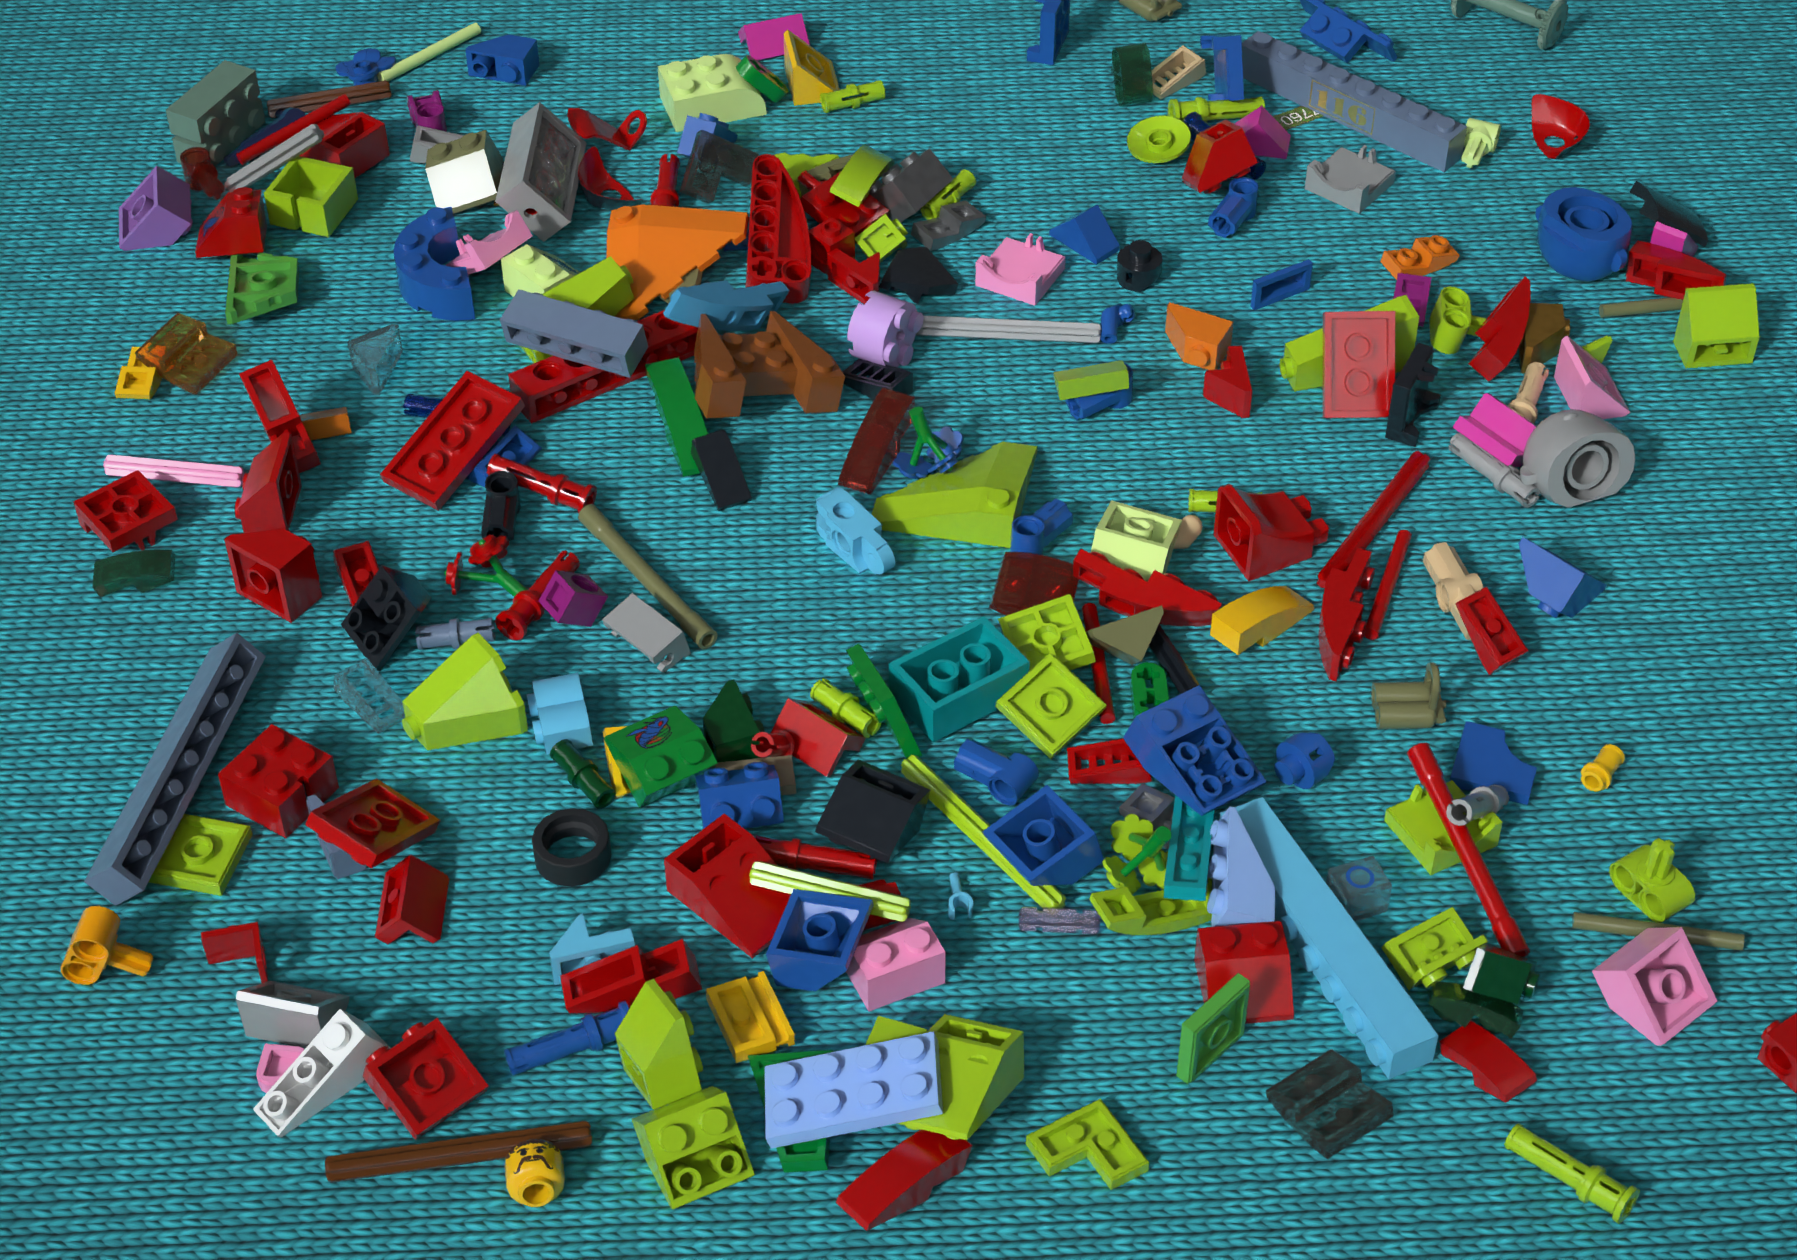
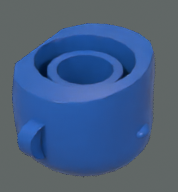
(1583, 234)

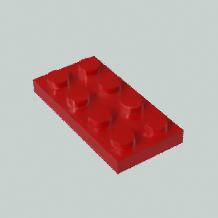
(452, 440)

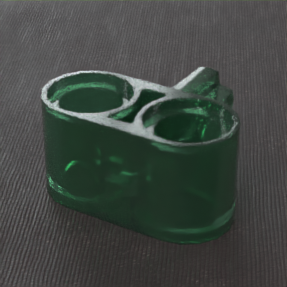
(1132, 74)

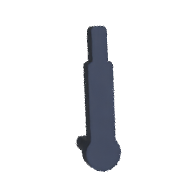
(284, 118)

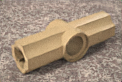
(1451, 580)

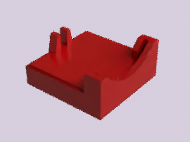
(125, 512)

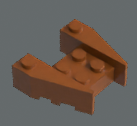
(761, 365)

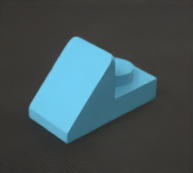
(578, 949)

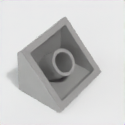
(287, 1012)

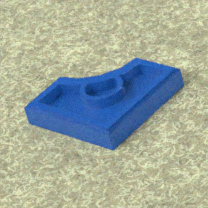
(1487, 761)

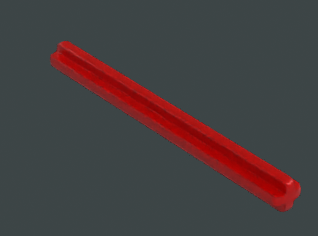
(1377, 514)

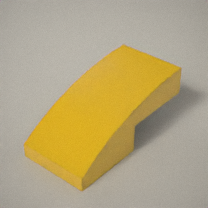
(137, 379)

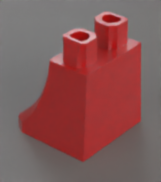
(1265, 530)

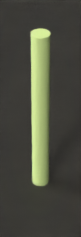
(430, 52)

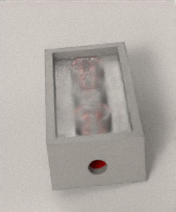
(541, 171)

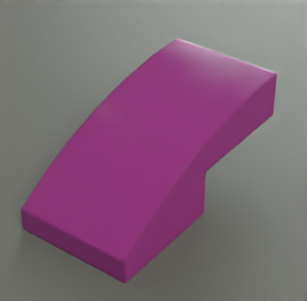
(1417, 291)

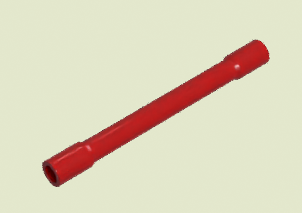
(1503, 924)

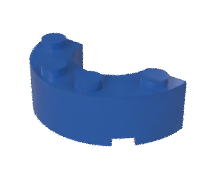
(420, 269)

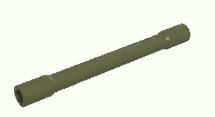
(688, 619)

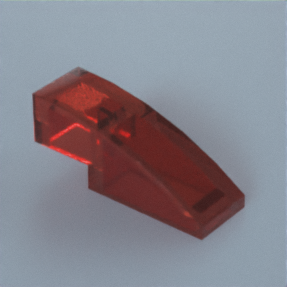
(877, 441)

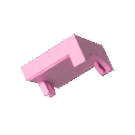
(482, 254)
(1019, 269)

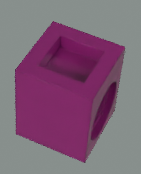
(573, 598)

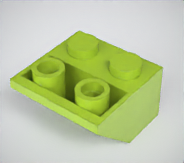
(1718, 326)
(658, 1048)
(693, 1146)

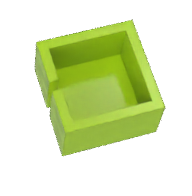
(311, 196)

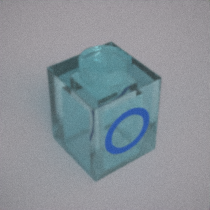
(1360, 887)

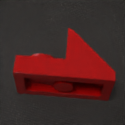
(853, 276)
(1230, 384)

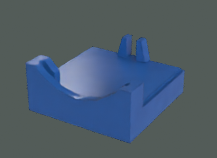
(1053, 31)
(1227, 65)

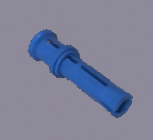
(590, 1033)

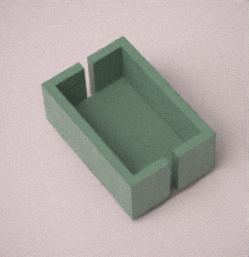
(217, 112)

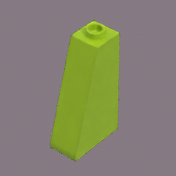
(597, 288)
(1304, 355)

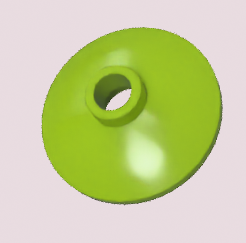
(1158, 139)

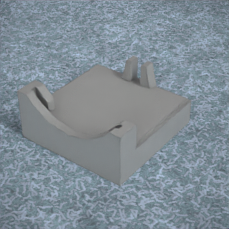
(1349, 178)

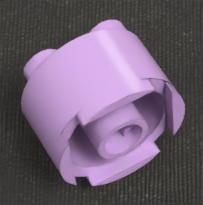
(884, 330)

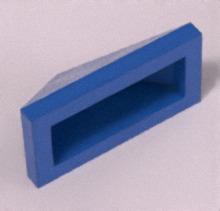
(1281, 284)

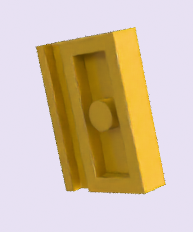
(749, 1016)

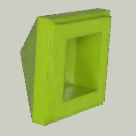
(1599, 347)

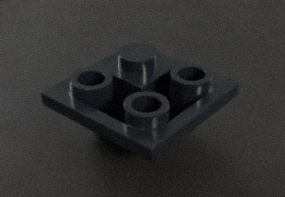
(385, 614)

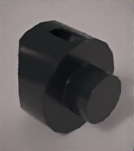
(1142, 262)

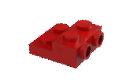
(423, 1077)

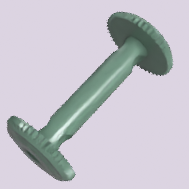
(1549, 22)

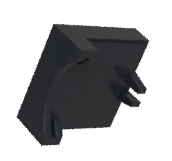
(1411, 396)

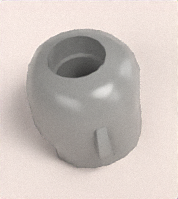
(1577, 458)

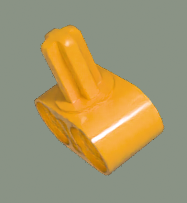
(95, 947)

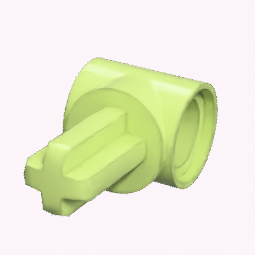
(1479, 140)

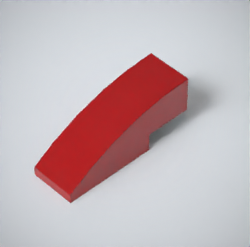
(1669, 270)
(1503, 331)
(278, 411)
(622, 975)
(903, 1177)

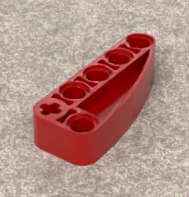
(777, 231)

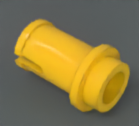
(1599, 772)

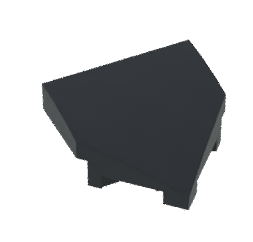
(917, 273)

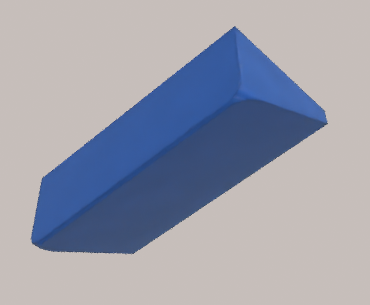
(513, 446)

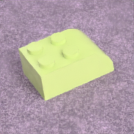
(708, 87)

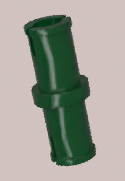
(582, 774)

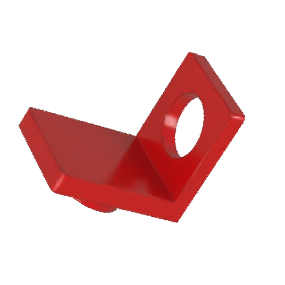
(236, 943)

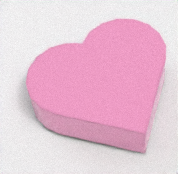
(274, 1063)

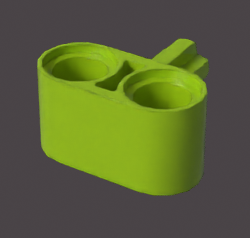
(1452, 320)
(1652, 880)

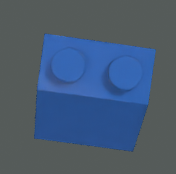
(1046, 840)

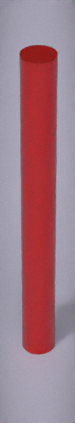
(293, 128)
(1387, 584)
(1099, 668)

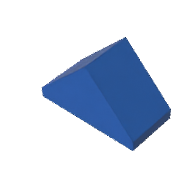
(1087, 235)

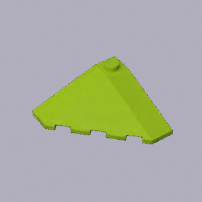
(964, 504)

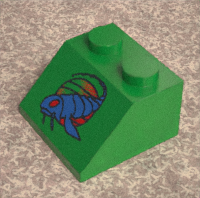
(660, 755)

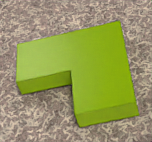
(1093, 1135)

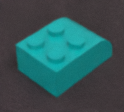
(956, 678)

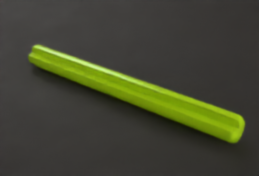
(972, 825)

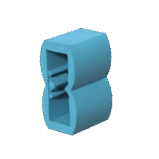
(560, 712)

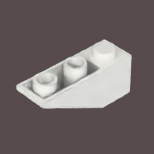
(320, 1073)

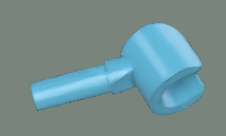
(958, 898)

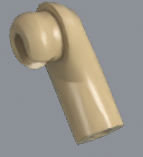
(1189, 531)

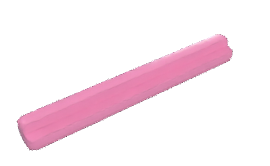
(175, 470)

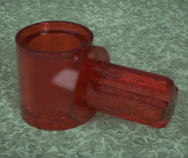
(200, 172)

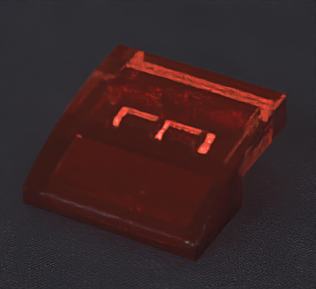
(1030, 581)

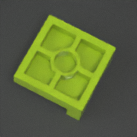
(1048, 629)
(1425, 836)

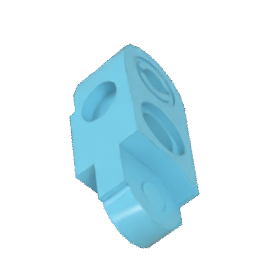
(852, 532)

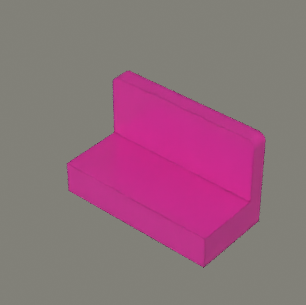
(766, 37)
(1497, 430)

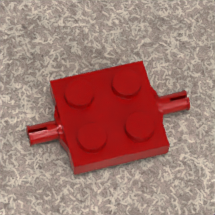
(823, 205)

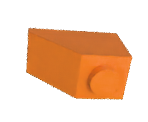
(1198, 336)

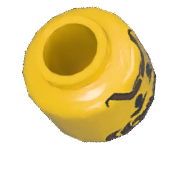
(534, 1172)

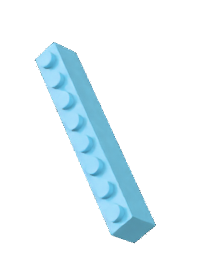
(1338, 951)

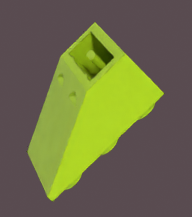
(977, 1072)

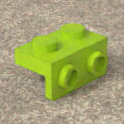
(1431, 949)

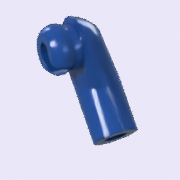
(1112, 319)

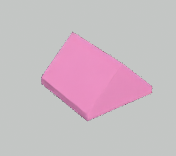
(1587, 382)

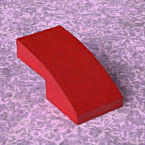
(1492, 1062)

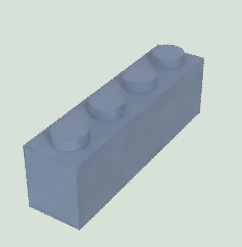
(574, 333)

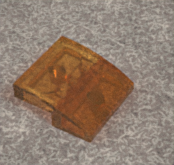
(186, 353)

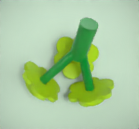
(1133, 841)

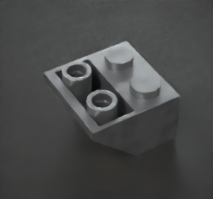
(912, 185)

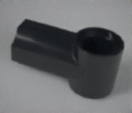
(501, 505)

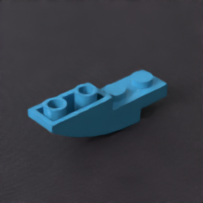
(724, 306)

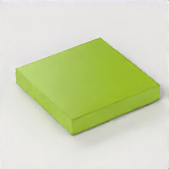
(1050, 705)
(202, 854)

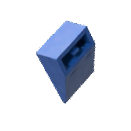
(1193, 752)

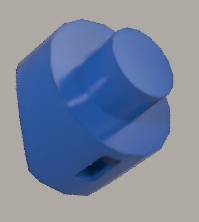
(1296, 765)

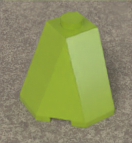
(465, 700)

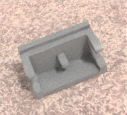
(648, 632)

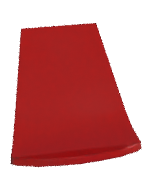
(589, 126)

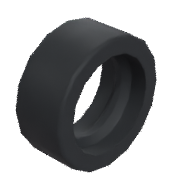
(574, 870)

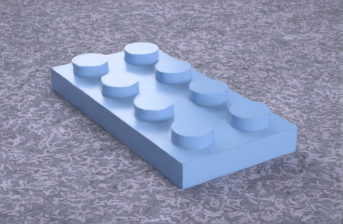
(852, 1090)

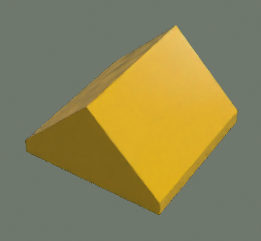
(807, 71)

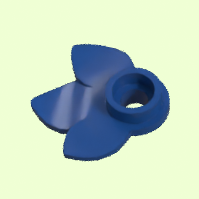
(365, 66)

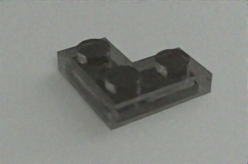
(710, 160)

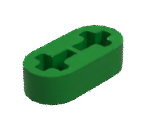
(762, 78)
(1140, 694)

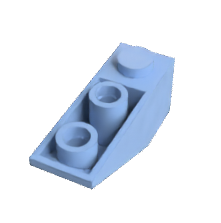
(1240, 881)

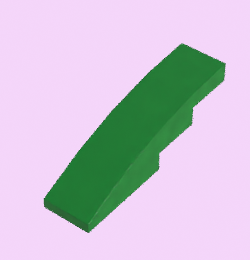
(677, 410)

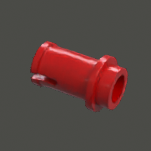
(773, 744)

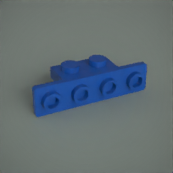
(1339, 34)

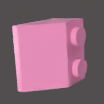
(897, 963)
(1656, 983)

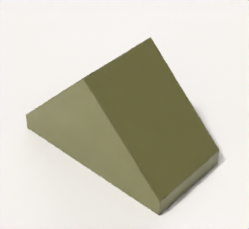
(1129, 636)

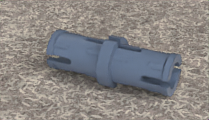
(454, 633)

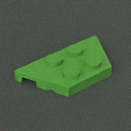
(260, 285)

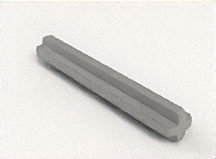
(275, 158)

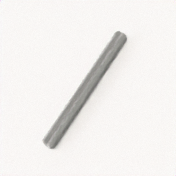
(1010, 329)

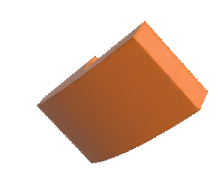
(1424, 257)

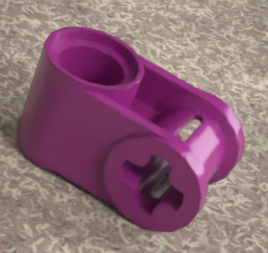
(427, 111)

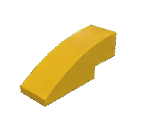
(1258, 617)

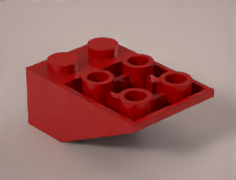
(351, 141)
(714, 882)

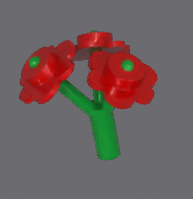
(487, 553)

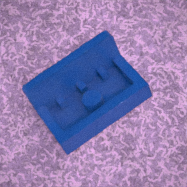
(745, 795)

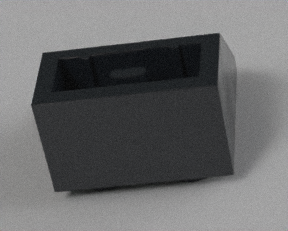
(873, 811)

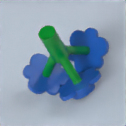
(944, 448)

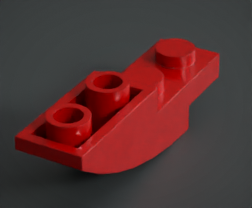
(1129, 594)
(1342, 613)

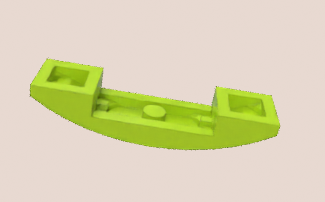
(861, 174)
(1148, 912)

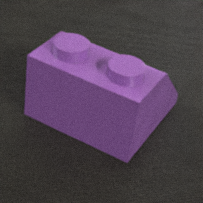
(155, 212)

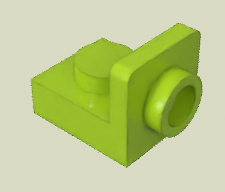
(882, 237)

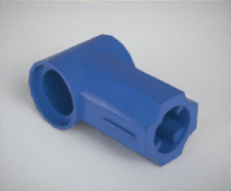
(1236, 207)
(1088, 405)
(1037, 530)
(1005, 776)

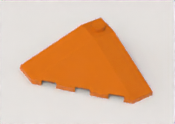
(665, 245)

